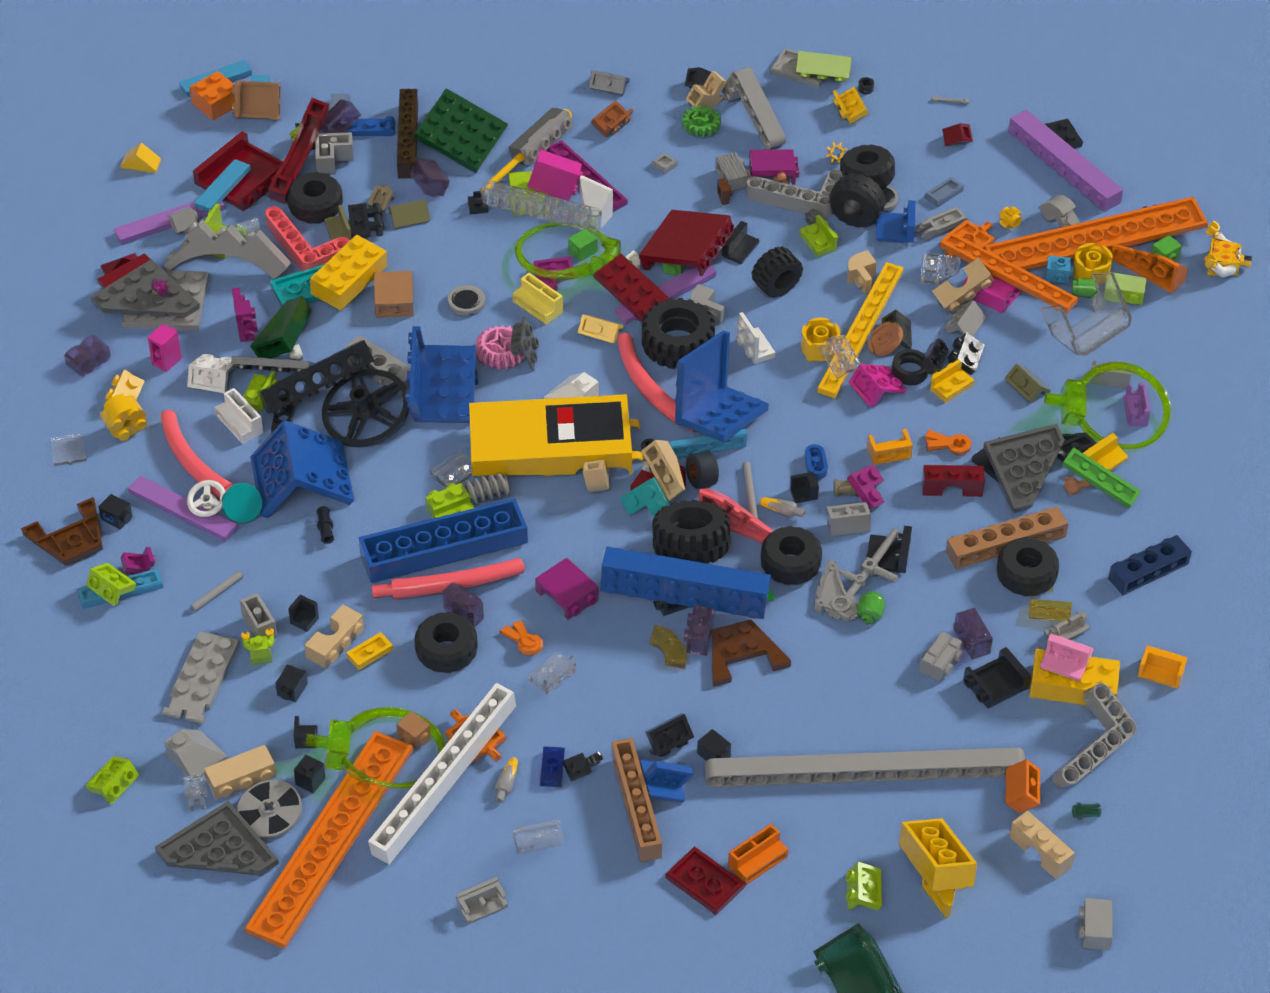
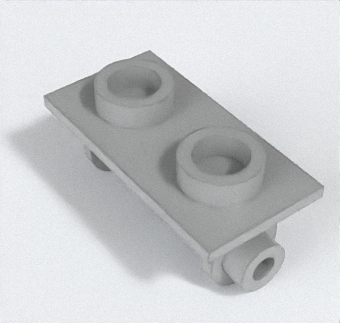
(1071, 628)

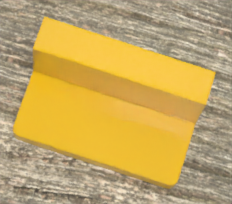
(599, 328)
(1107, 452)

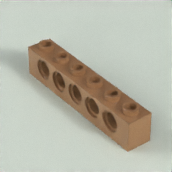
(989, 541)
(636, 800)

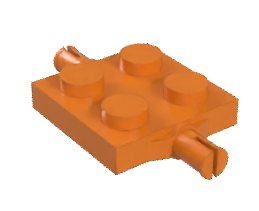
(973, 233)
(496, 740)

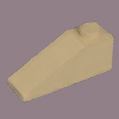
(664, 467)

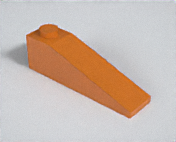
(1154, 267)

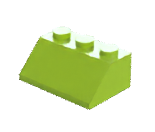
(823, 65)

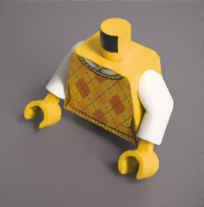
(1224, 255)

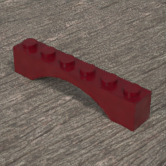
(305, 138)

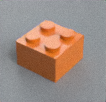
(213, 95)

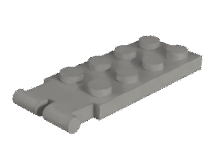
(201, 677)

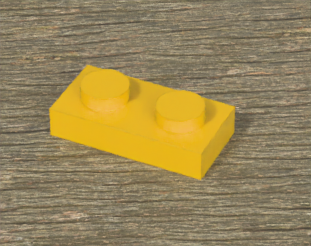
(369, 651)

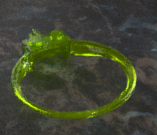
(611, 245)
(1074, 401)
(339, 742)

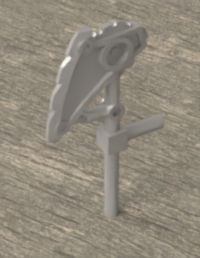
(831, 591)

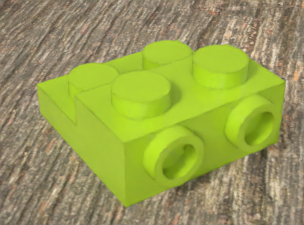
(448, 501)

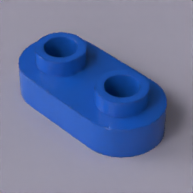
(816, 460)

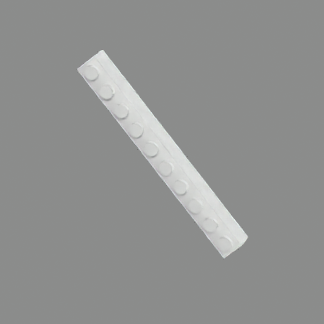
(442, 774)

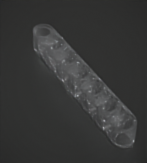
(541, 206)

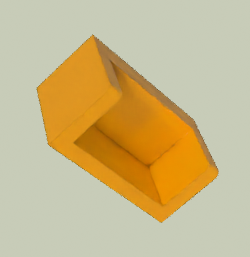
(890, 450)
(1162, 667)

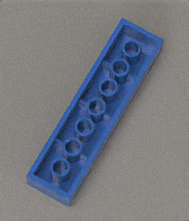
(443, 540)
(684, 582)

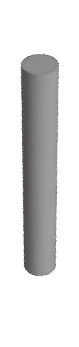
(216, 591)

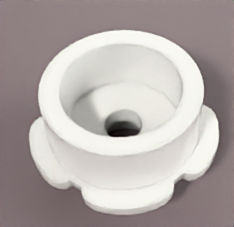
(296, 353)

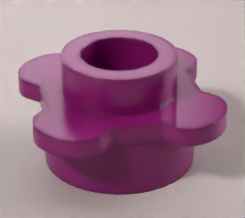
(160, 287)

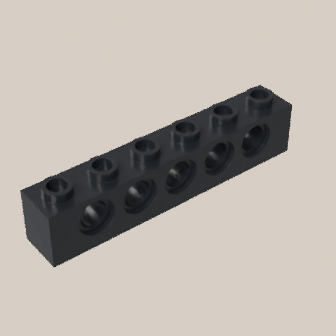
(358, 350)

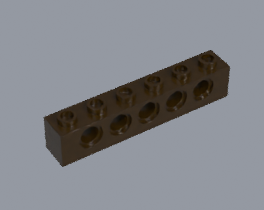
(406, 129)

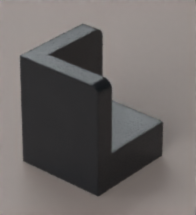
(696, 76)
(804, 487)
(303, 613)
(301, 732)

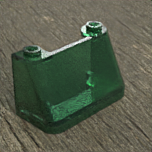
(856, 963)

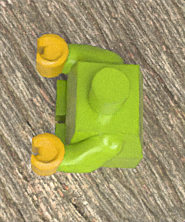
(259, 646)

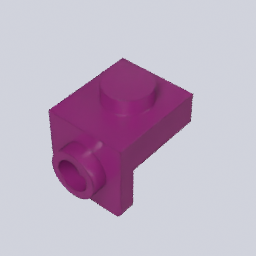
(138, 563)

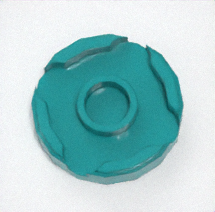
(241, 502)

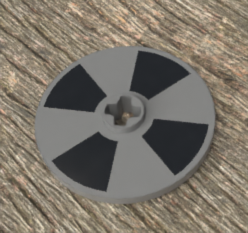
(271, 794)

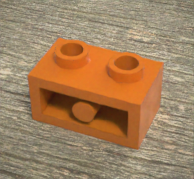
(1022, 786)

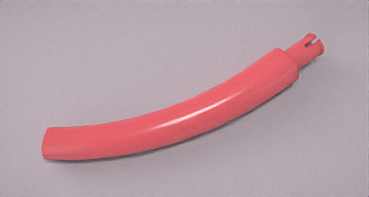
(642, 380)
(187, 458)
(435, 584)

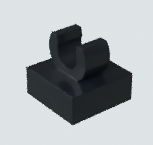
(475, 204)

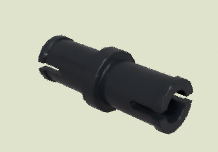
(325, 525)

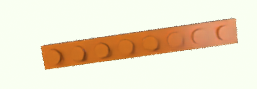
(1009, 272)

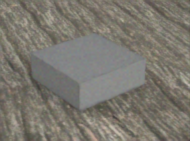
(664, 163)

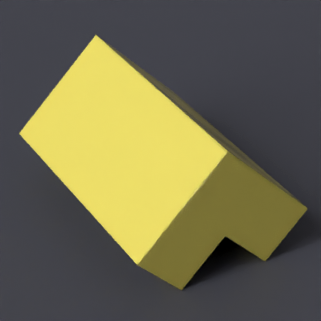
(538, 299)

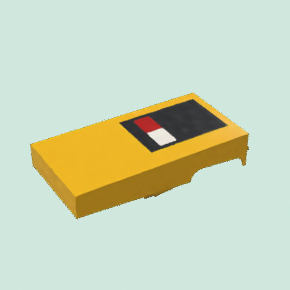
(551, 435)

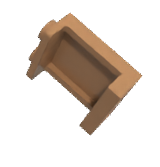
(257, 99)
(393, 294)

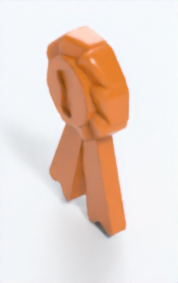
(956, 444)
(527, 643)

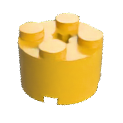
(1091, 260)
(814, 334)
(123, 416)

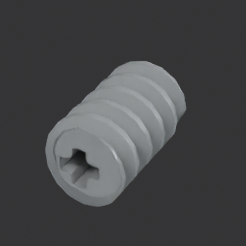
(487, 488)

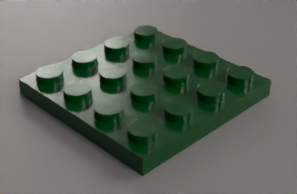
(460, 130)

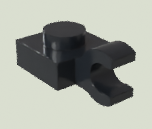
(579, 766)

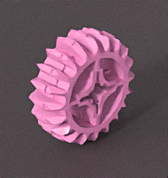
(494, 348)

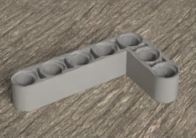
(745, 85)
(791, 196)
(1101, 746)

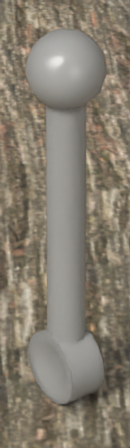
(935, 98)

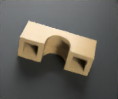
(953, 297)
(326, 648)
(1054, 854)

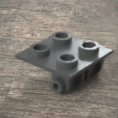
(524, 342)

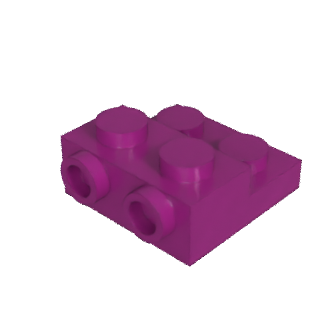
(244, 316)

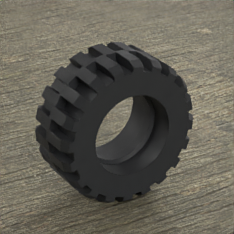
(673, 316)
(691, 531)

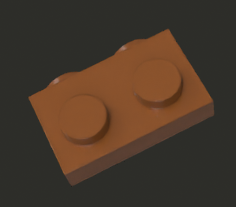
(611, 118)

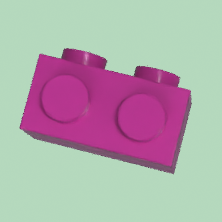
(164, 347)

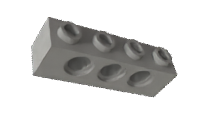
(385, 362)

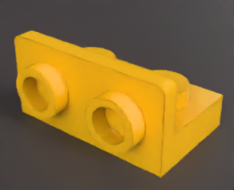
(950, 381)

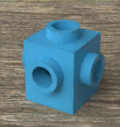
(1058, 270)

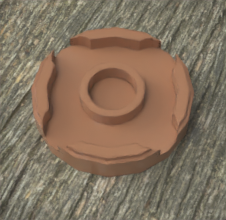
(885, 339)

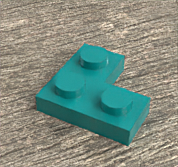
(646, 494)

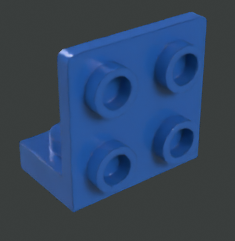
(897, 226)

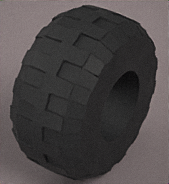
(871, 162)
(314, 197)
(857, 200)
(1029, 553)
(791, 568)
(446, 656)

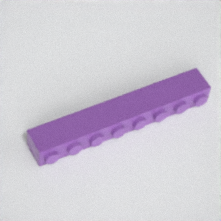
(1065, 160)

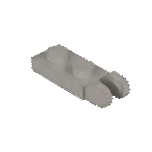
(940, 223)

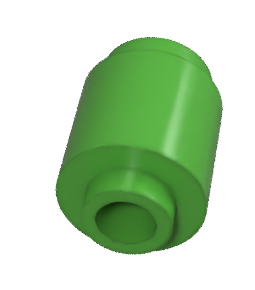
(1084, 287)

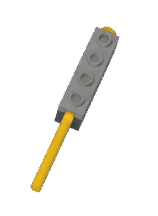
(538, 136)

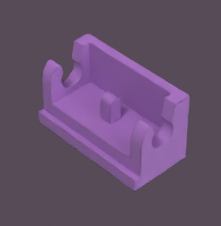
(1137, 406)

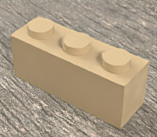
(240, 772)

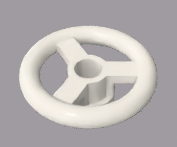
(212, 505)

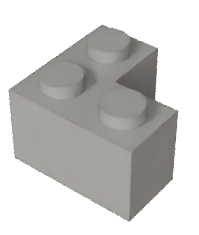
(331, 149)

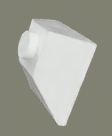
(597, 196)
(575, 386)

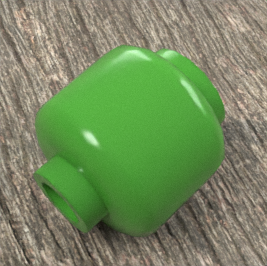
(870, 607)

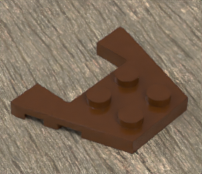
(72, 541)
(740, 643)

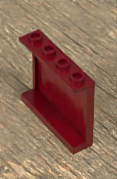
(254, 183)
(687, 240)

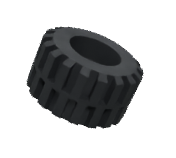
(777, 272)

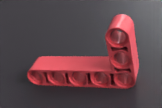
(296, 245)

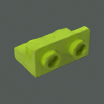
(819, 237)
(257, 384)
(109, 583)
(113, 779)
(864, 886)

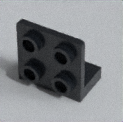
(897, 555)

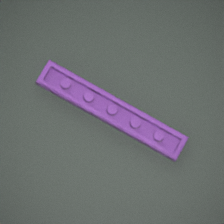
(152, 224)
(673, 288)
(177, 506)

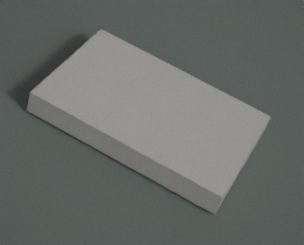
(786, 66)

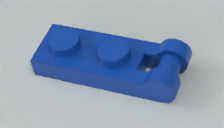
(373, 127)

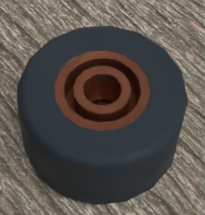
(702, 469)

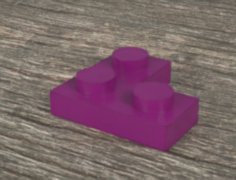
(553, 265)
(864, 485)

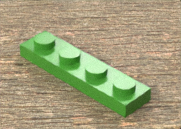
(1101, 478)

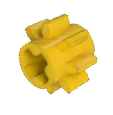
(831, 149)
(1010, 217)

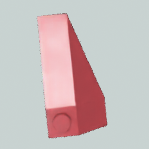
(740, 519)

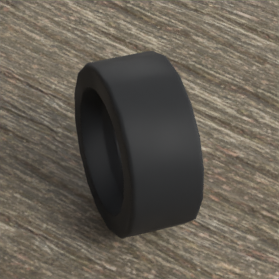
(908, 377)

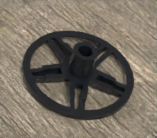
(365, 406)

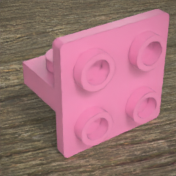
(1066, 657)

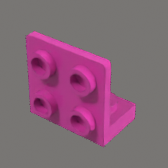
(873, 380)

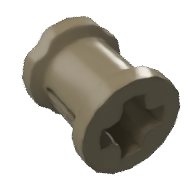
(842, 487)

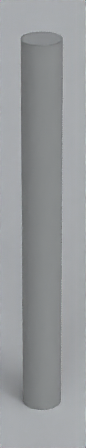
(749, 488)

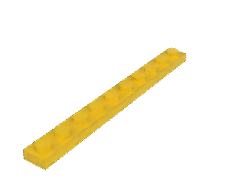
(864, 322)

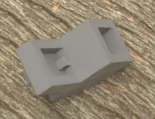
(1061, 209)
(706, 297)

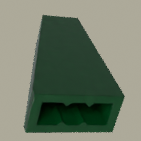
(282, 330)

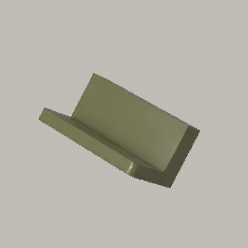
(409, 213)
(338, 225)
(1026, 382)

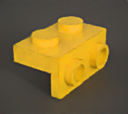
(851, 105)
(125, 384)

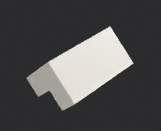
(239, 416)

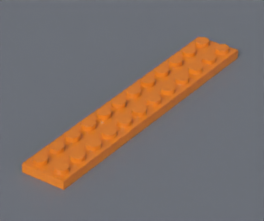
(1119, 229)
(327, 842)

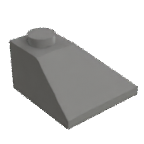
(193, 751)

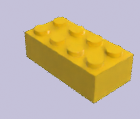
(348, 272)
(1060, 688)
(937, 854)

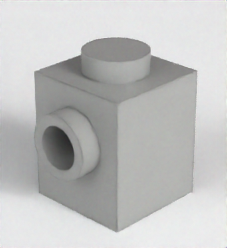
(182, 219)

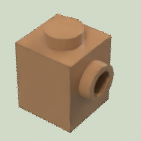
(413, 730)

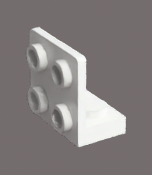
(753, 341)
(210, 373)

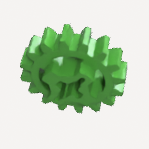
(701, 121)

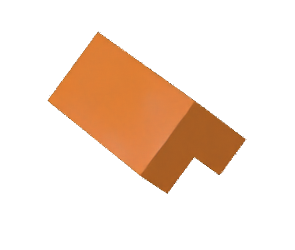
(757, 854)

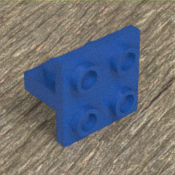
(665, 779)

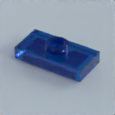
(552, 766)

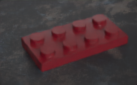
(629, 286)

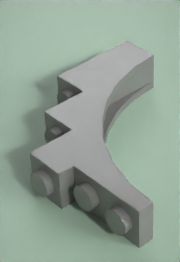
(228, 241)

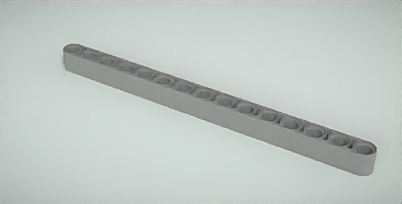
(860, 767)

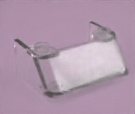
(1108, 318)

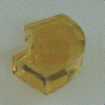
(670, 645)

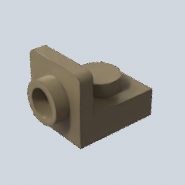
(382, 196)

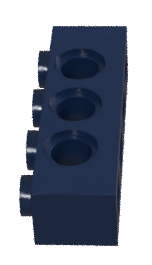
(1149, 564)

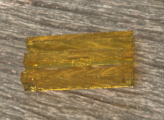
(1050, 610)

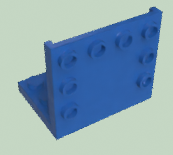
(440, 380)
(703, 394)
(302, 459)

